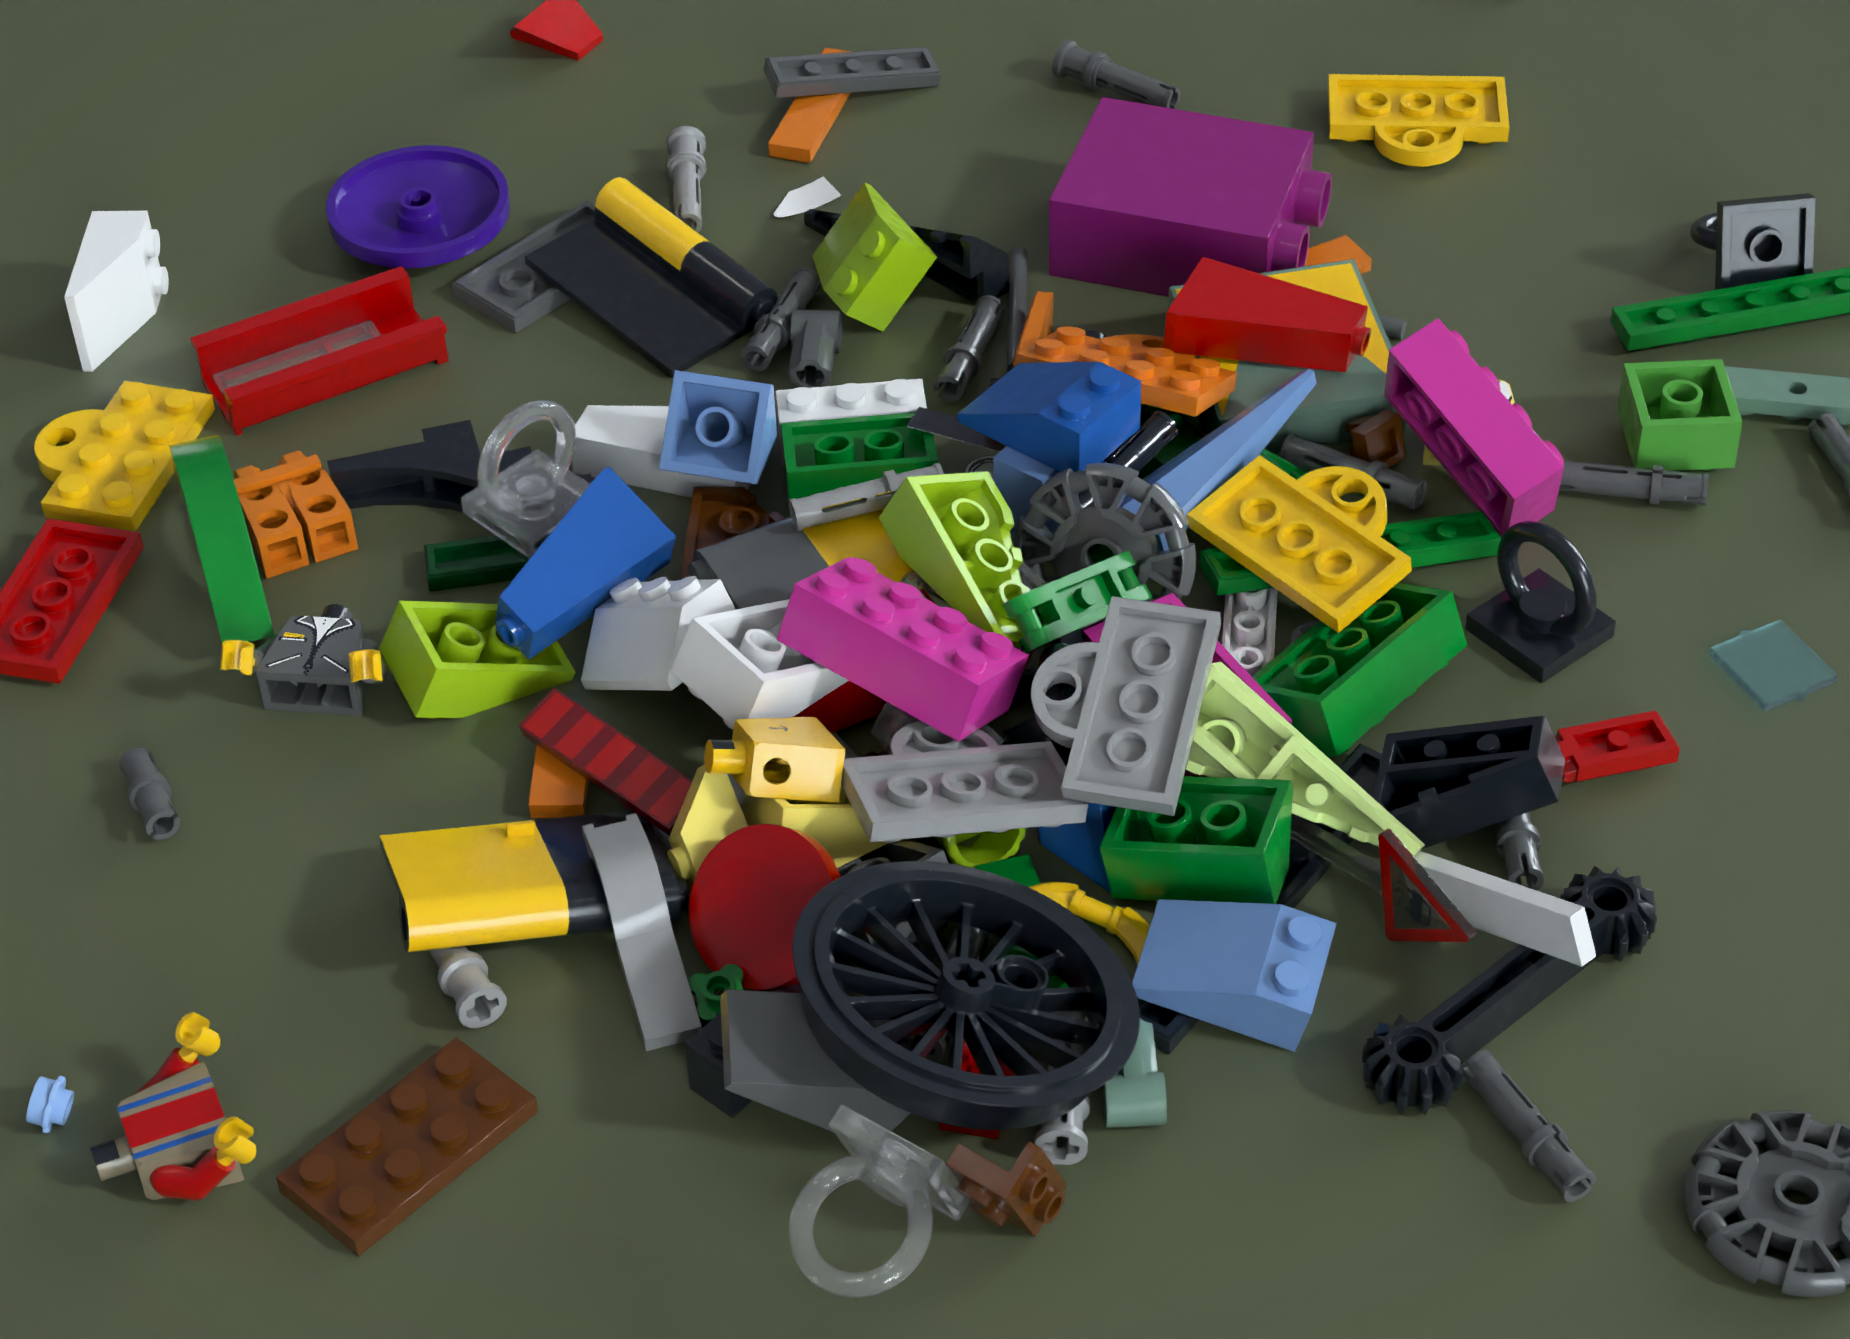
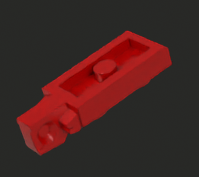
(1616, 746)

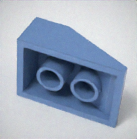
(1236, 965)

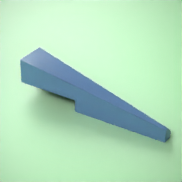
(1227, 449)

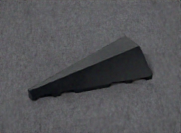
(961, 264)

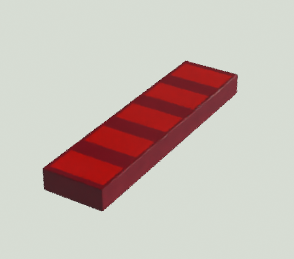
(607, 759)

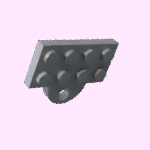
(1131, 703)
(957, 787)

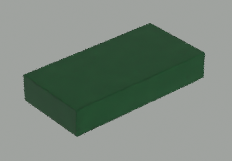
(471, 562)

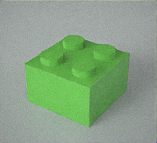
(1679, 415)

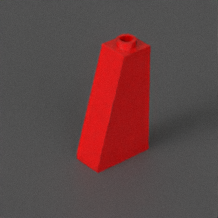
(1263, 320)

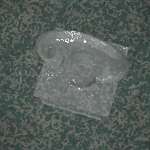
(535, 492)
(895, 1172)

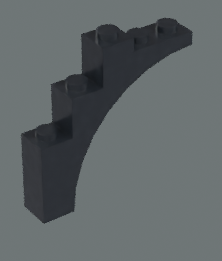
(418, 473)

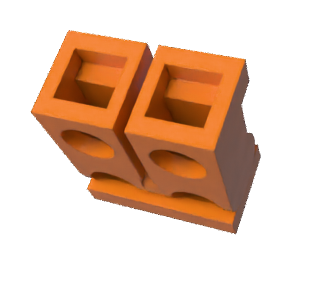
(292, 502)

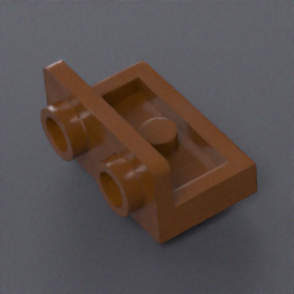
(1024, 1196)

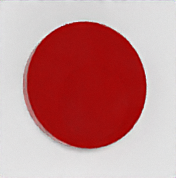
(751, 900)

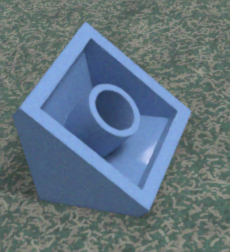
(719, 427)

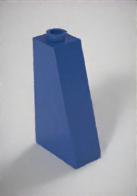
(590, 551)

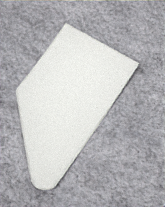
(807, 197)

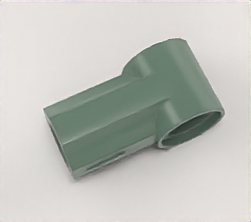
(1138, 1090)

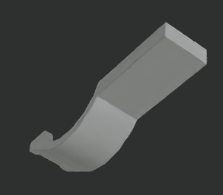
(643, 932)

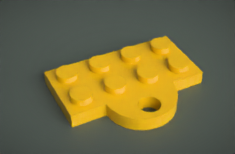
(1417, 112)
(117, 454)
(1306, 537)

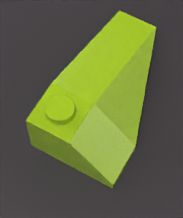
(960, 544)

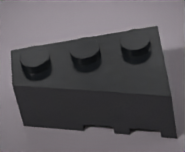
(1468, 775)

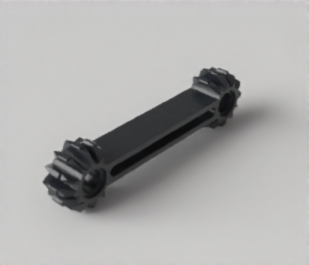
(1424, 1059)

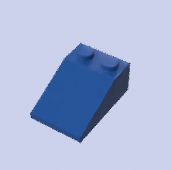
(1059, 412)

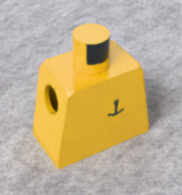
(780, 759)

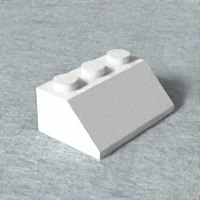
(848, 401)
(642, 630)

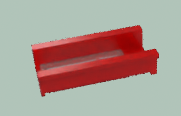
(317, 349)

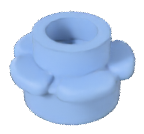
(49, 1103)

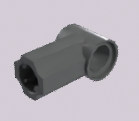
(814, 341)

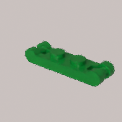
(1074, 601)

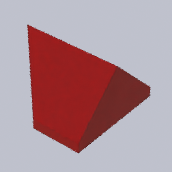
(559, 28)

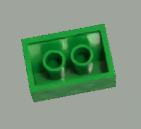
(851, 451)
(1218, 847)

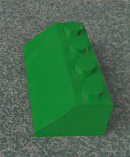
(1352, 679)

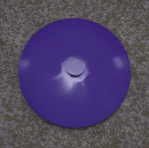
(418, 206)

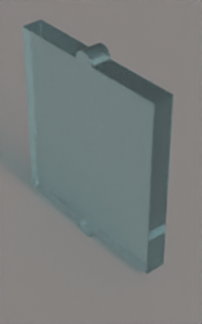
(1773, 665)

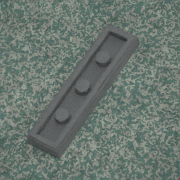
(851, 72)

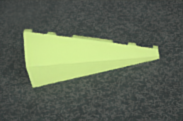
(1250, 740)

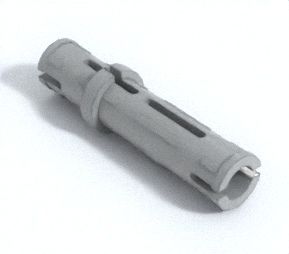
(809, 512)

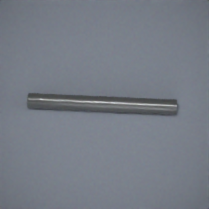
(1016, 300)

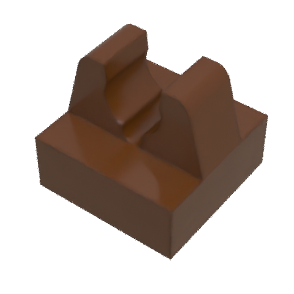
(1378, 438)

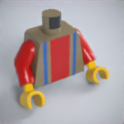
(178, 1126)

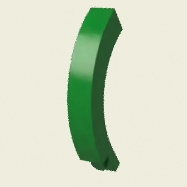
(221, 539)

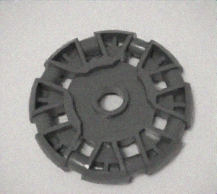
(1108, 525)
(1802, 1158)

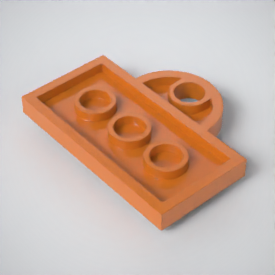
(1166, 377)

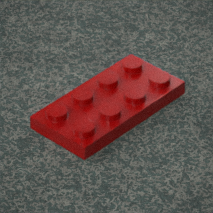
(60, 596)

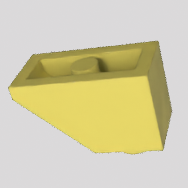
(704, 820)

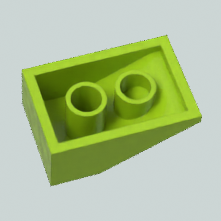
(871, 260)
(457, 663)

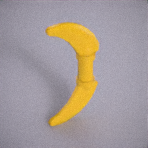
(1123, 922)

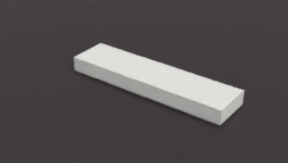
(1514, 910)

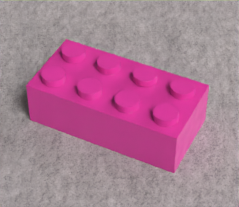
(1473, 427)
(903, 647)

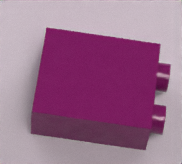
(1175, 186)

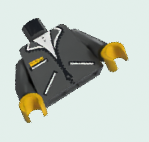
(312, 664)

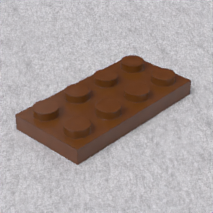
(406, 1146)

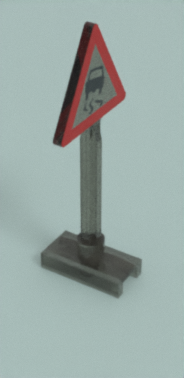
(1411, 899)

